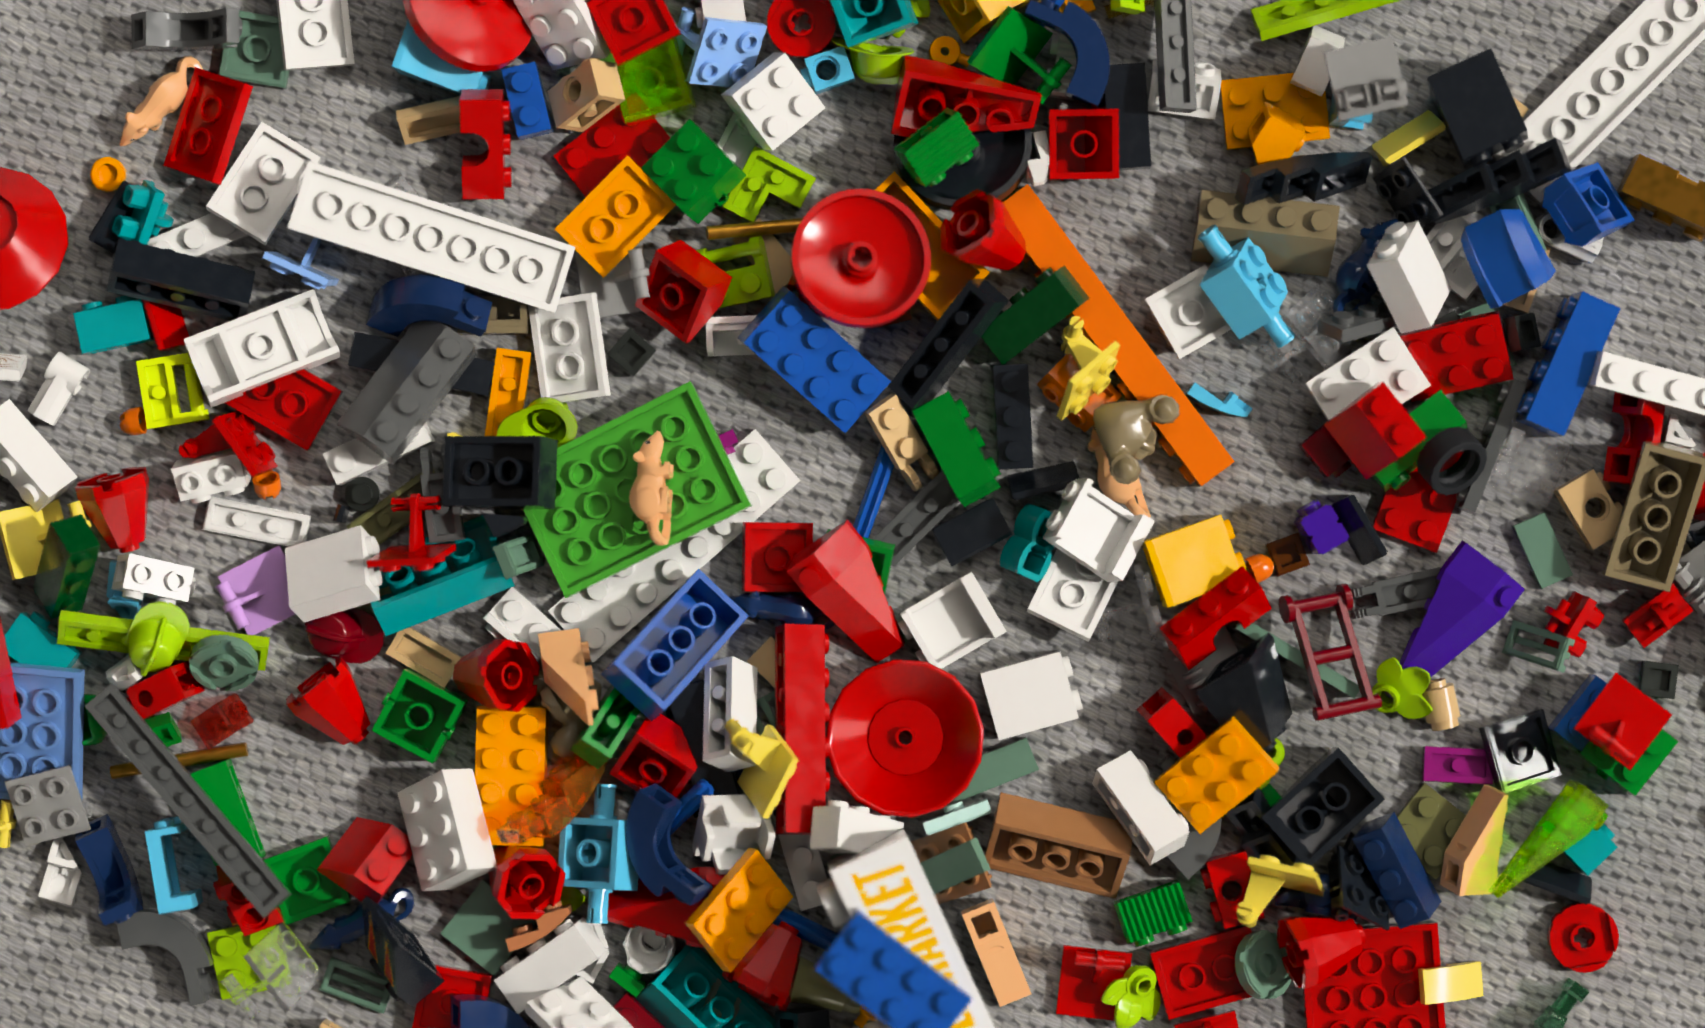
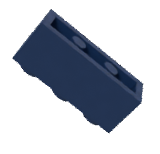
(1397, 870)

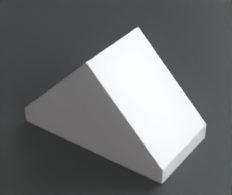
(1311, 69)

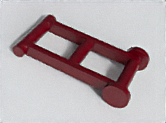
(1343, 602)

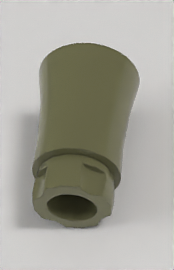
(816, 990)

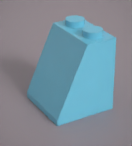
(420, 63)

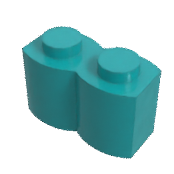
(1026, 550)

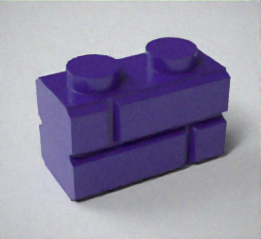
(1320, 527)

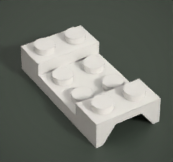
(261, 347)

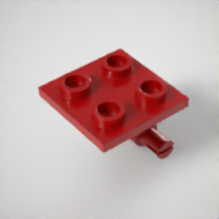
(233, 432)
(415, 554)
(1622, 721)
(1084, 979)

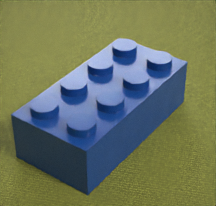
(814, 359)
(1567, 364)
(675, 645)
(890, 977)

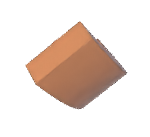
(526, 935)

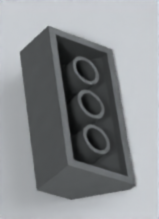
(407, 388)

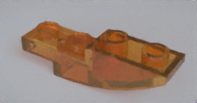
(561, 800)

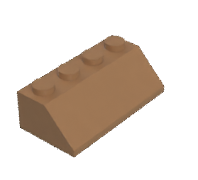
(1058, 845)

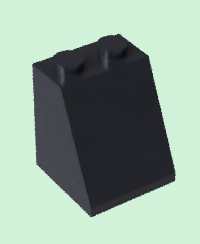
(1477, 109)
(1250, 690)

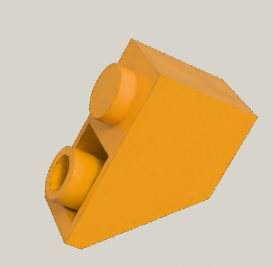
(1275, 134)

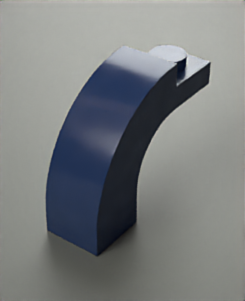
(1089, 47)
(427, 298)
(651, 847)
(111, 871)
(482, 1012)

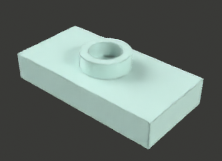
(955, 815)

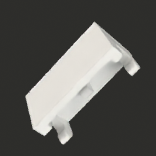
(723, 334)

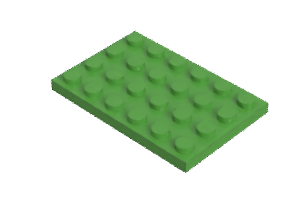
(593, 524)

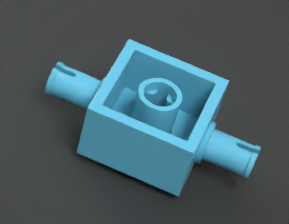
(1244, 287)
(597, 855)

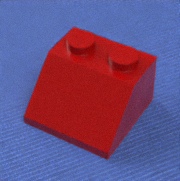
(1084, 144)
(683, 290)
(1374, 430)
(656, 755)
(368, 858)

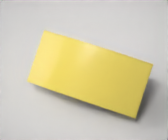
(1450, 982)

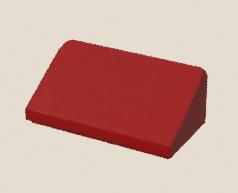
(166, 325)

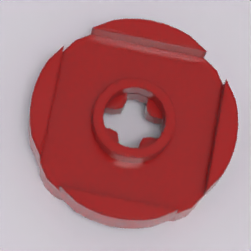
(806, 42)
(1599, 947)

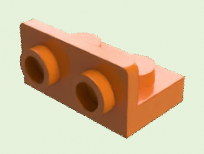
(1054, 386)

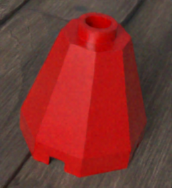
(982, 233)
(117, 506)
(498, 675)
(332, 703)
(525, 881)
(1317, 947)
(770, 966)

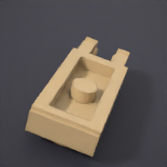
(900, 439)

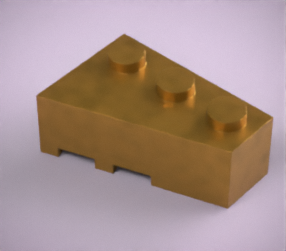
(1665, 194)

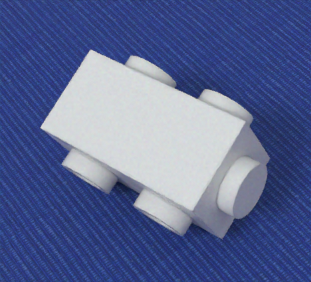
(210, 475)
(153, 578)

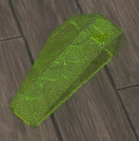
(655, 84)
(1562, 825)

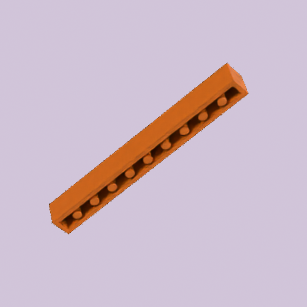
(1105, 322)

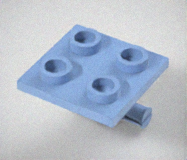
(722, 50)
(311, 276)

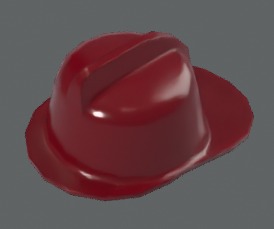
(346, 634)

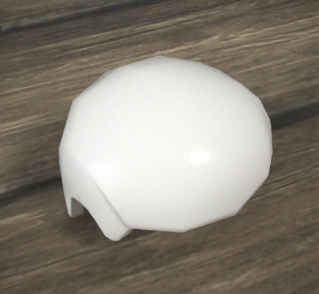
(643, 958)

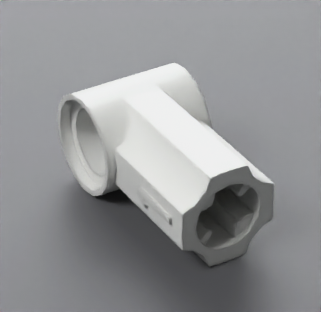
(1586, 253)
(60, 383)

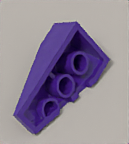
(1465, 605)

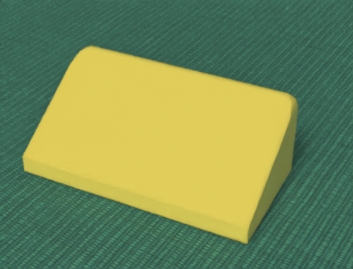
(1408, 137)

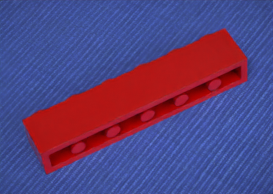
(801, 721)

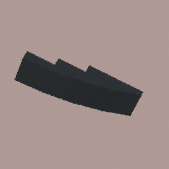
(1307, 175)
(1500, 181)
(371, 351)
(1257, 835)

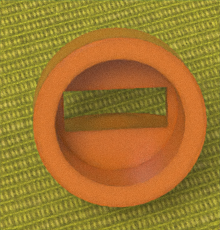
(130, 421)
(267, 485)
(1260, 567)

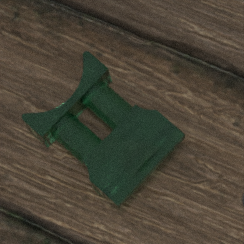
(1555, 1015)

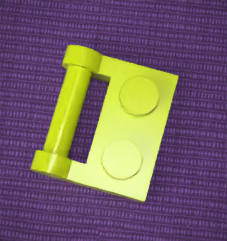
(161, 393)

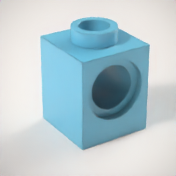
(834, 56)

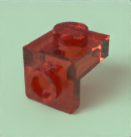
(222, 721)

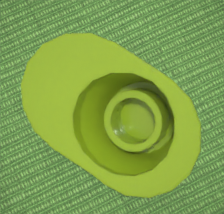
(875, 62)
(542, 418)
(156, 636)

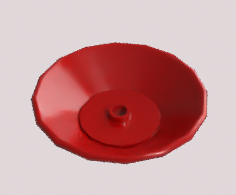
(30, 237)
(896, 775)

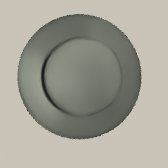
(362, 494)

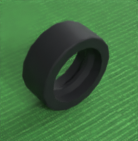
(1460, 474)

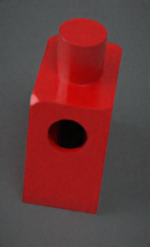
(163, 690)
(1168, 719)

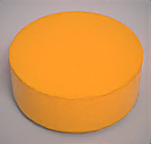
(108, 174)

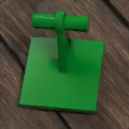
(1013, 47)

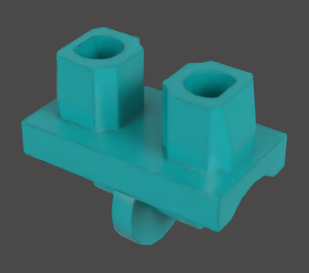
(147, 216)

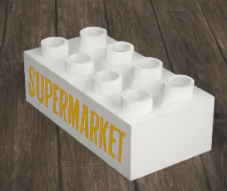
(895, 894)

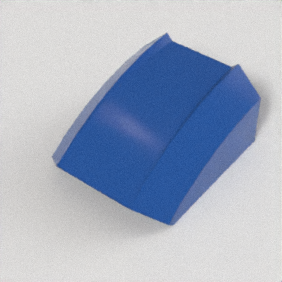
(1585, 205)
(1505, 256)

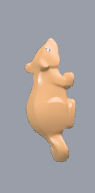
(163, 98)
(1114, 490)
(649, 494)

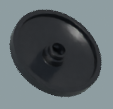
(994, 168)

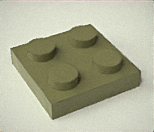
(1430, 826)

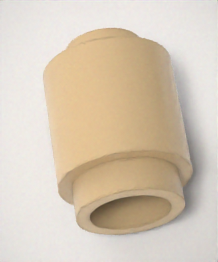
(1444, 705)

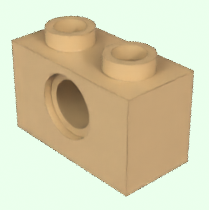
(586, 95)
(1573, 498)

